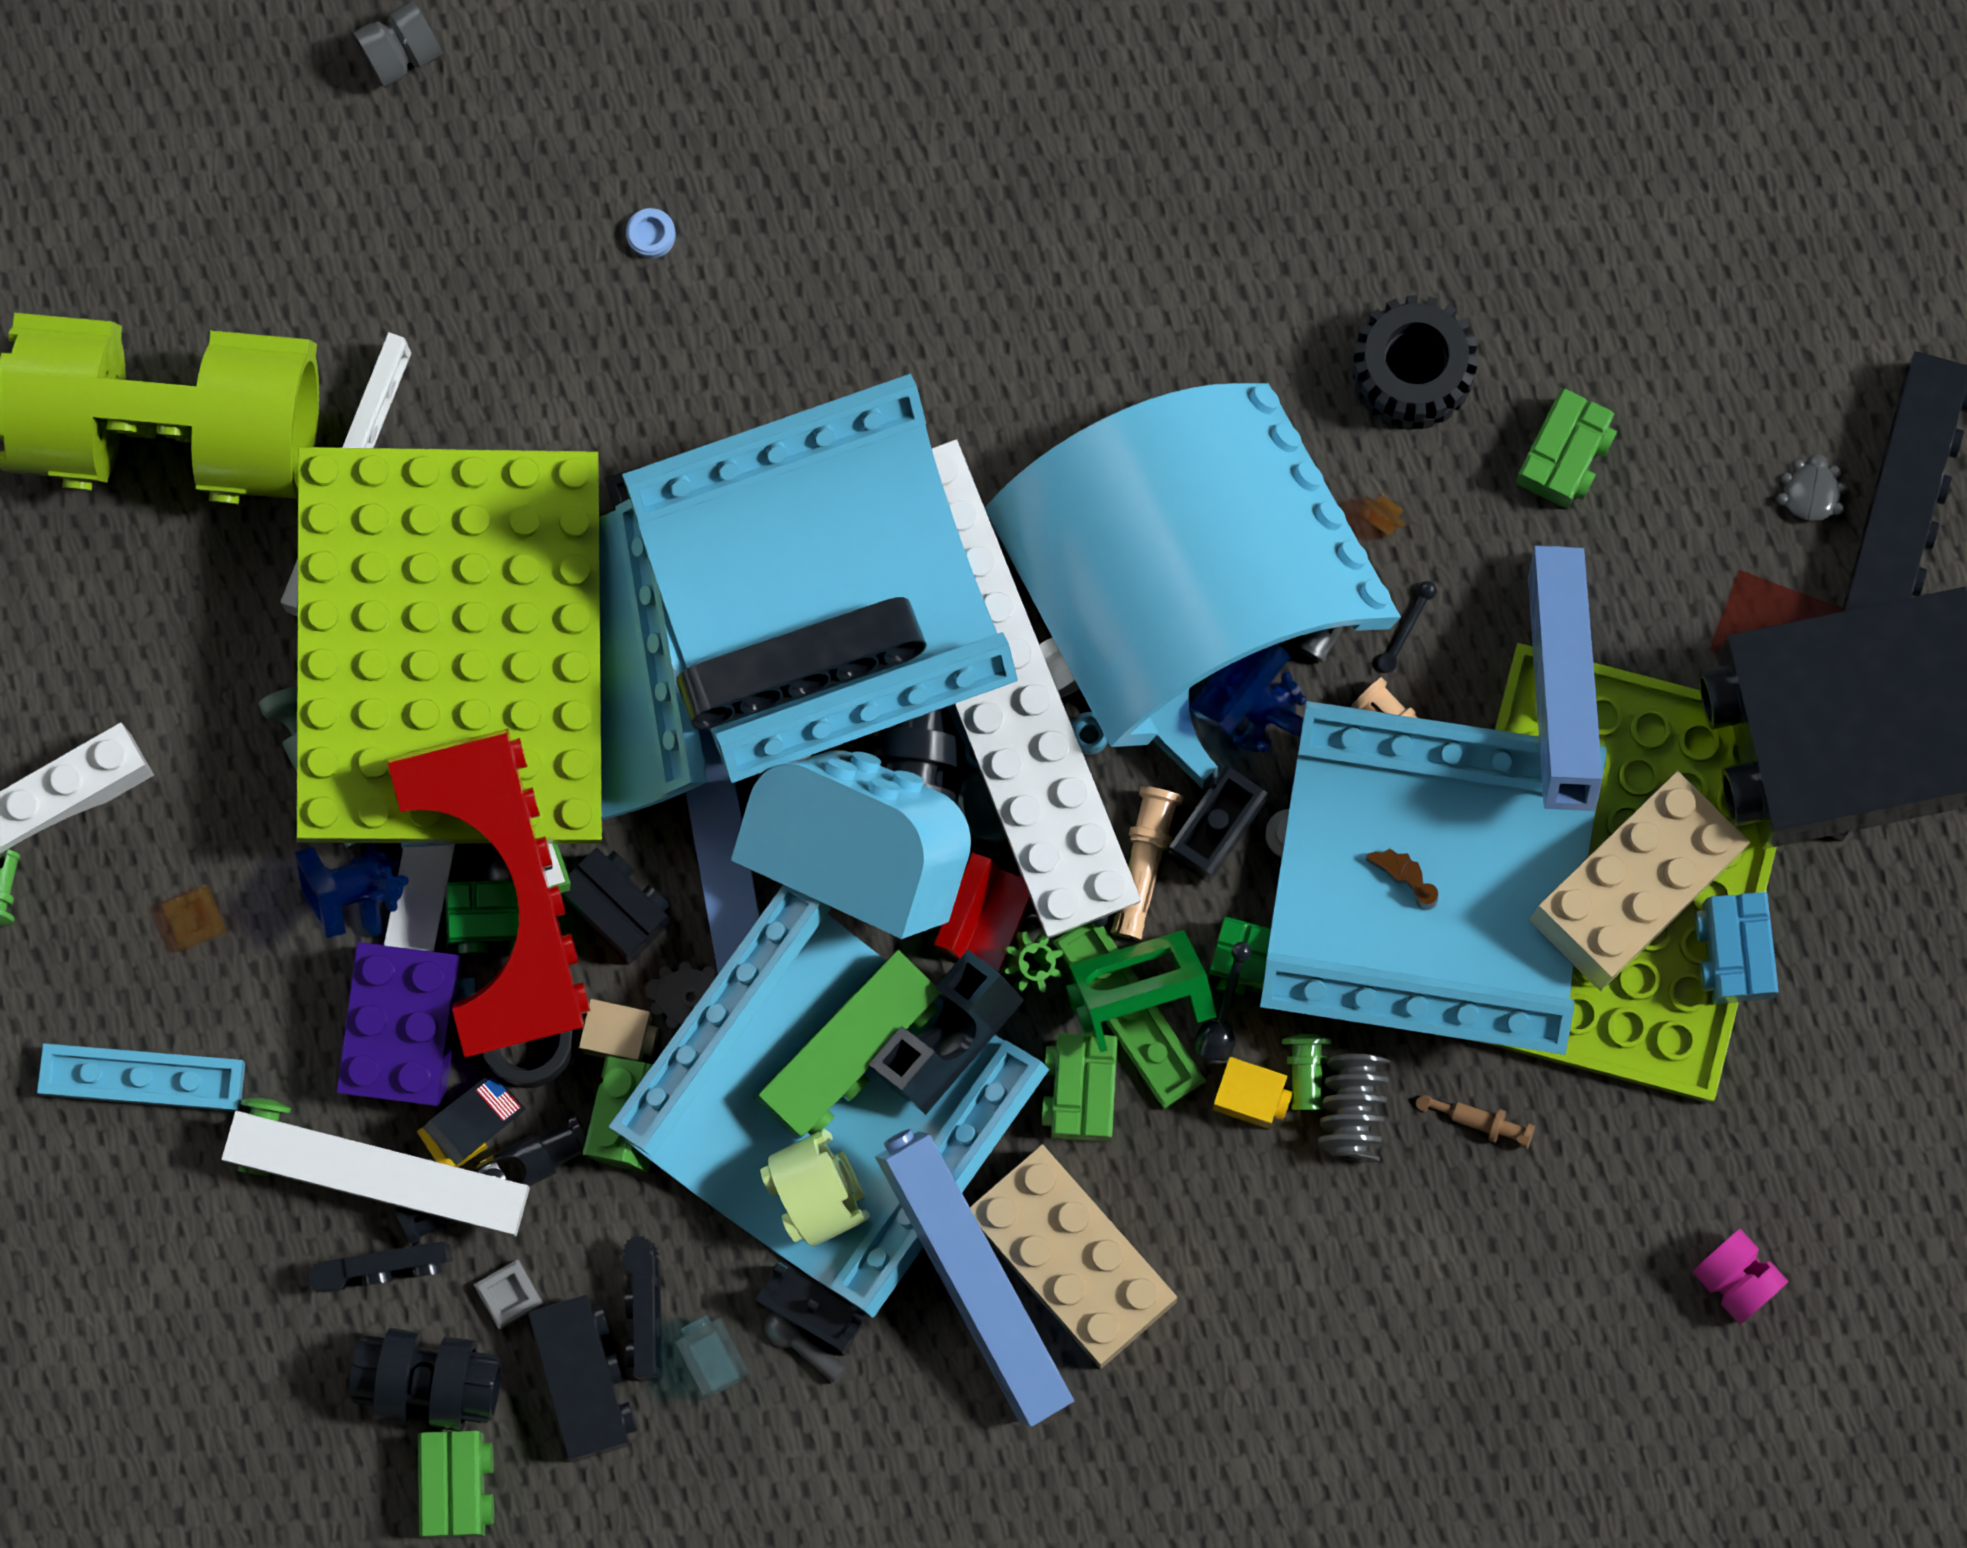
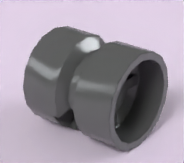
(400, 42)

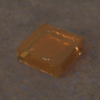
(194, 918)

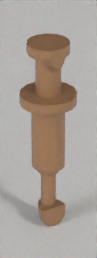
(1480, 1120)

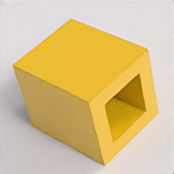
(1252, 1093)

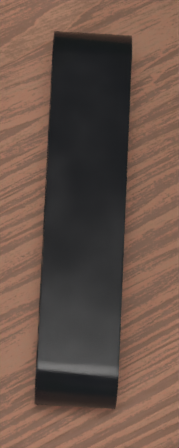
(801, 663)

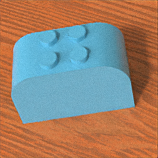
(858, 839)

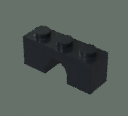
(974, 1009)

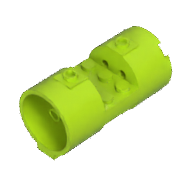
(71, 401)

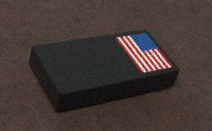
(474, 1118)

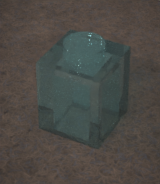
(711, 1356)

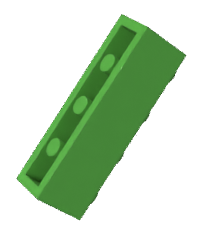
(842, 1049)

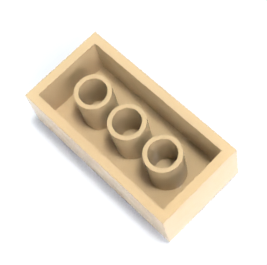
(1639, 881)
(1072, 1256)

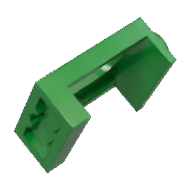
(1185, 981)

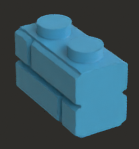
(1738, 948)

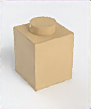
(618, 1032)

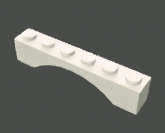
(71, 785)

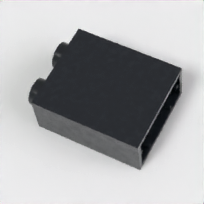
(1845, 718)

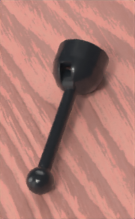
(1217, 1037)

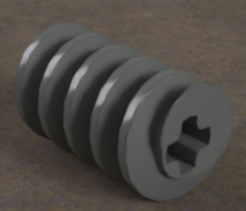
(1352, 1107)

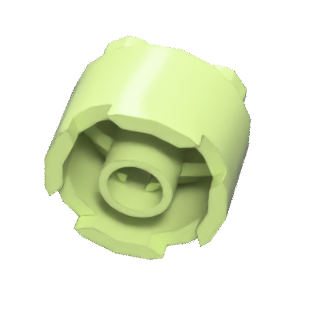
(815, 1189)

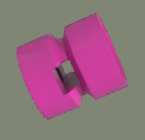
(1740, 1276)

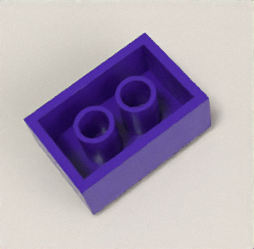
(400, 1024)

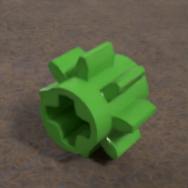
(1019, 968)

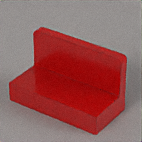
(985, 913)

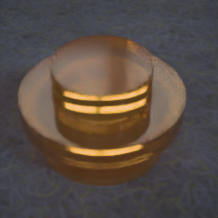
(1383, 514)

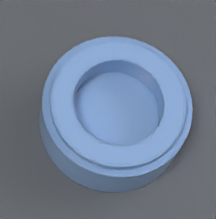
(650, 233)

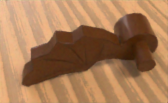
(1404, 870)

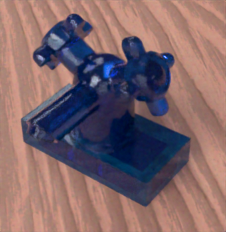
(1245, 691)
(361, 882)

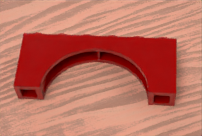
(483, 787)

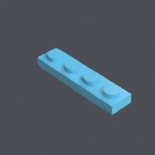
(141, 1077)

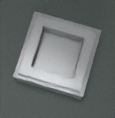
(508, 1294)

